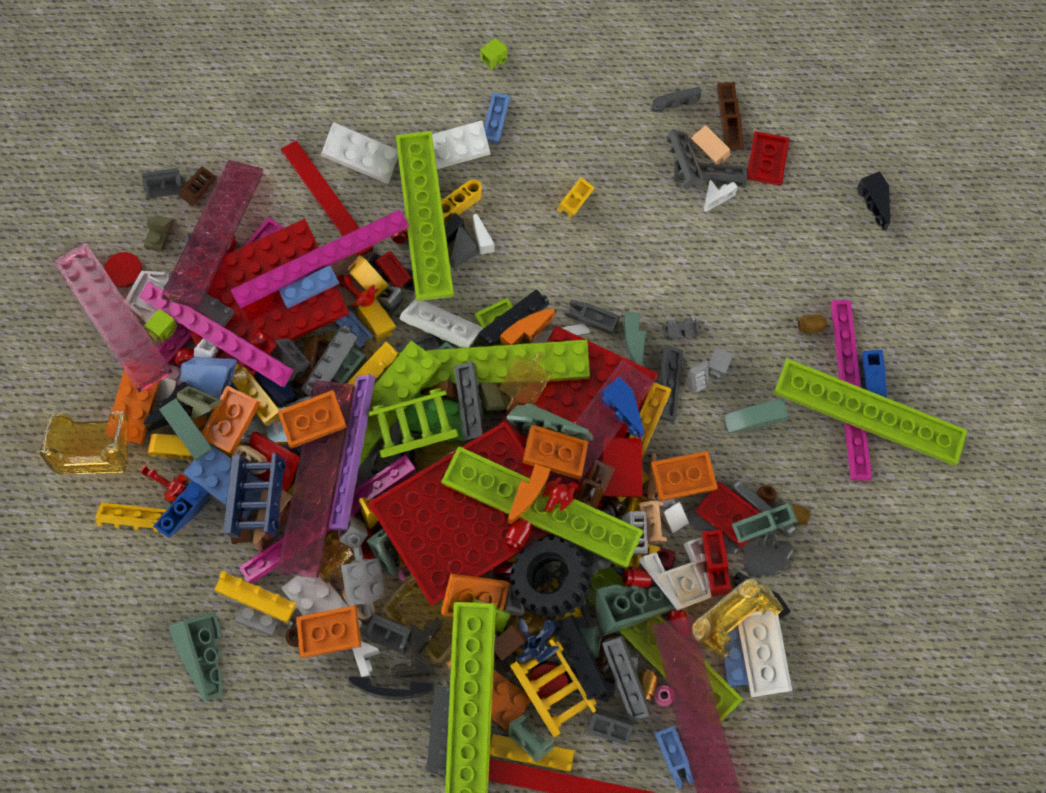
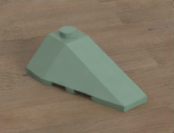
(526, 415)
(627, 606)
(197, 646)

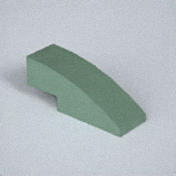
(633, 337)
(756, 416)
(185, 429)
(765, 522)

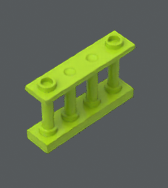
(408, 441)

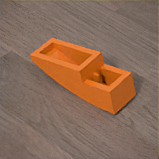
(527, 328)
(529, 492)

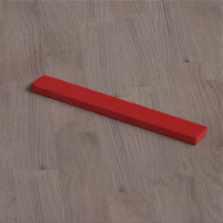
(321, 191)
(550, 781)

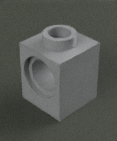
(719, 363)
(354, 534)

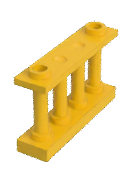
(543, 705)

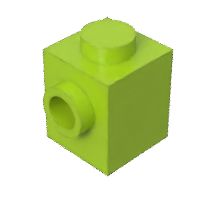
(494, 53)
(160, 326)

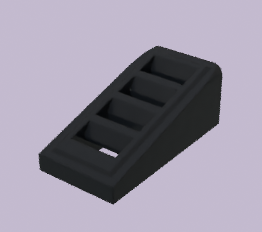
(452, 227)

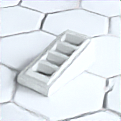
(483, 239)

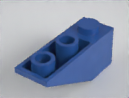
(874, 372)
(622, 401)
(183, 509)

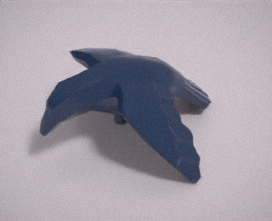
(536, 645)

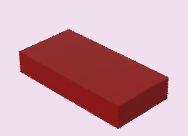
(393, 270)

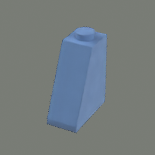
(208, 374)

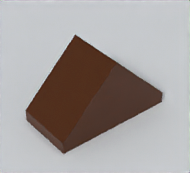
(508, 641)

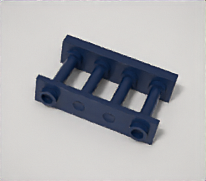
(236, 494)

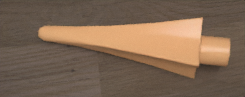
(650, 488)

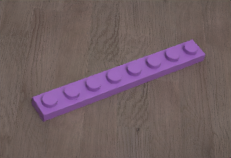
(351, 453)

